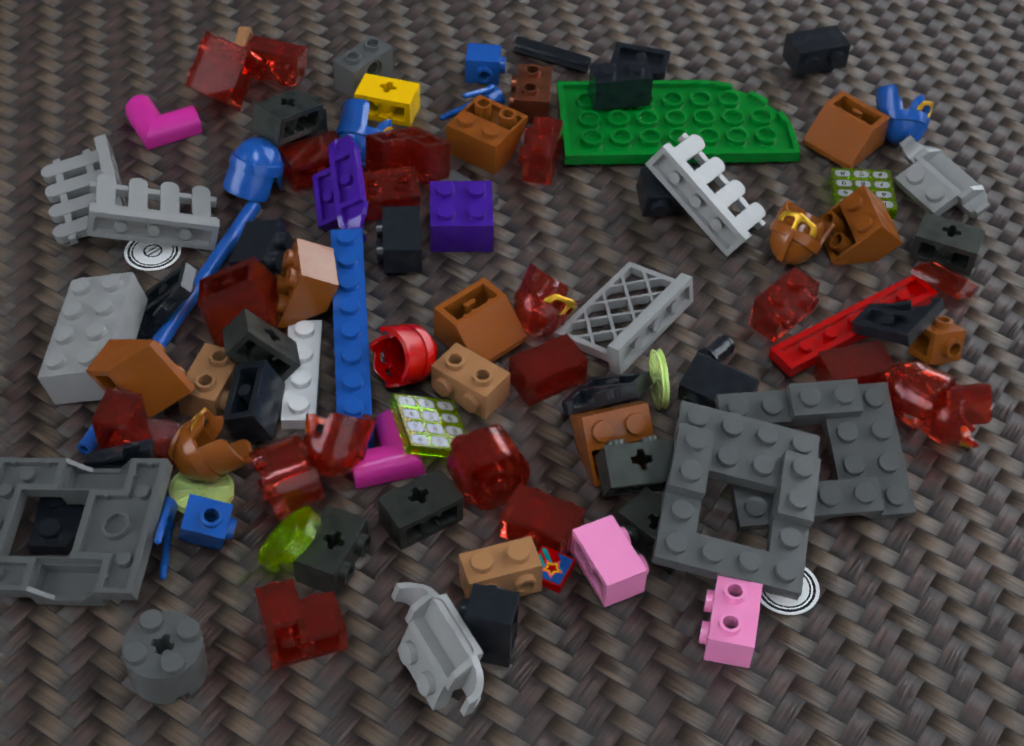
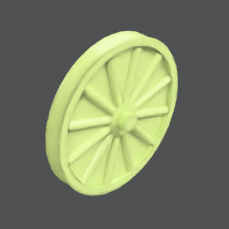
(660, 378)
(182, 487)

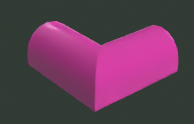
(161, 129)
(389, 460)

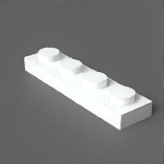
(303, 385)

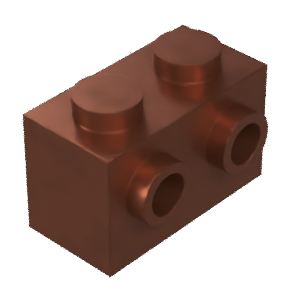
(531, 90)

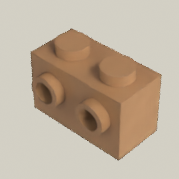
(212, 380)
(470, 381)
(507, 565)

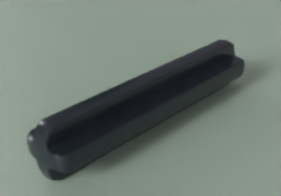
(552, 54)

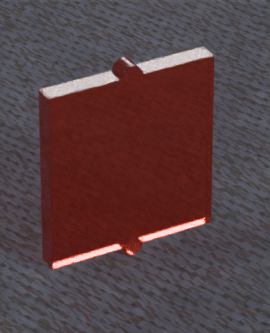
(945, 280)

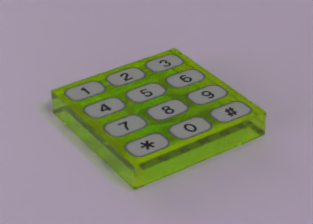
(846, 181)
(426, 424)

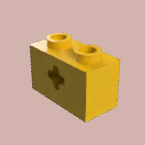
(390, 98)

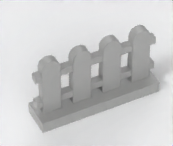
(65, 189)
(695, 196)
(153, 226)

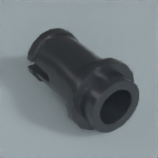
(719, 348)

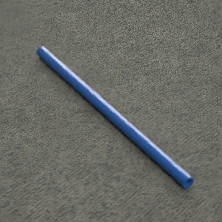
(174, 322)

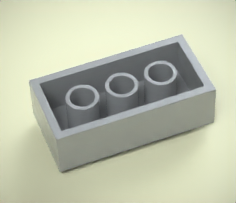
(90, 316)

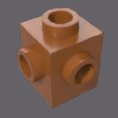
(939, 342)

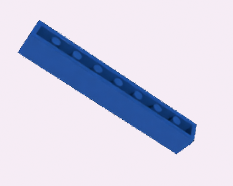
(351, 327)

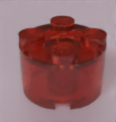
(487, 466)
(286, 475)

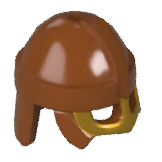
(797, 234)
(201, 455)

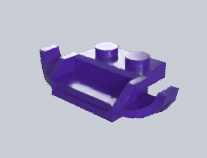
(341, 188)

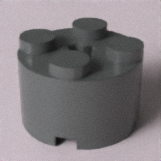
(165, 656)

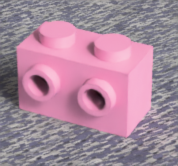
(609, 560)
(732, 622)

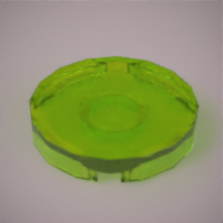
(289, 539)

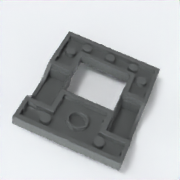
(860, 445)
(751, 456)
(111, 537)

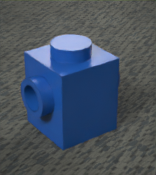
(484, 63)
(207, 522)

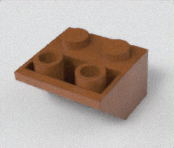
(847, 130)
(485, 133)
(861, 229)
(305, 282)
(480, 321)
(143, 369)
(598, 426)

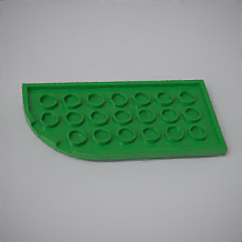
(729, 121)

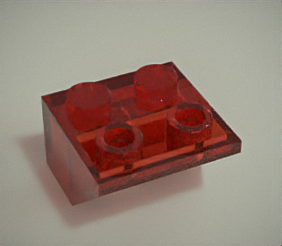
(222, 71)
(232, 290)

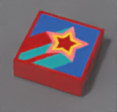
(555, 569)

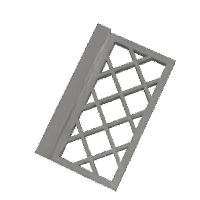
(646, 323)

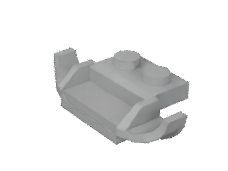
(938, 182)
(439, 648)

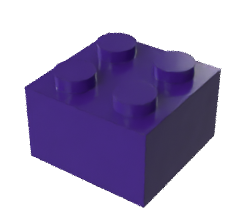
(461, 216)

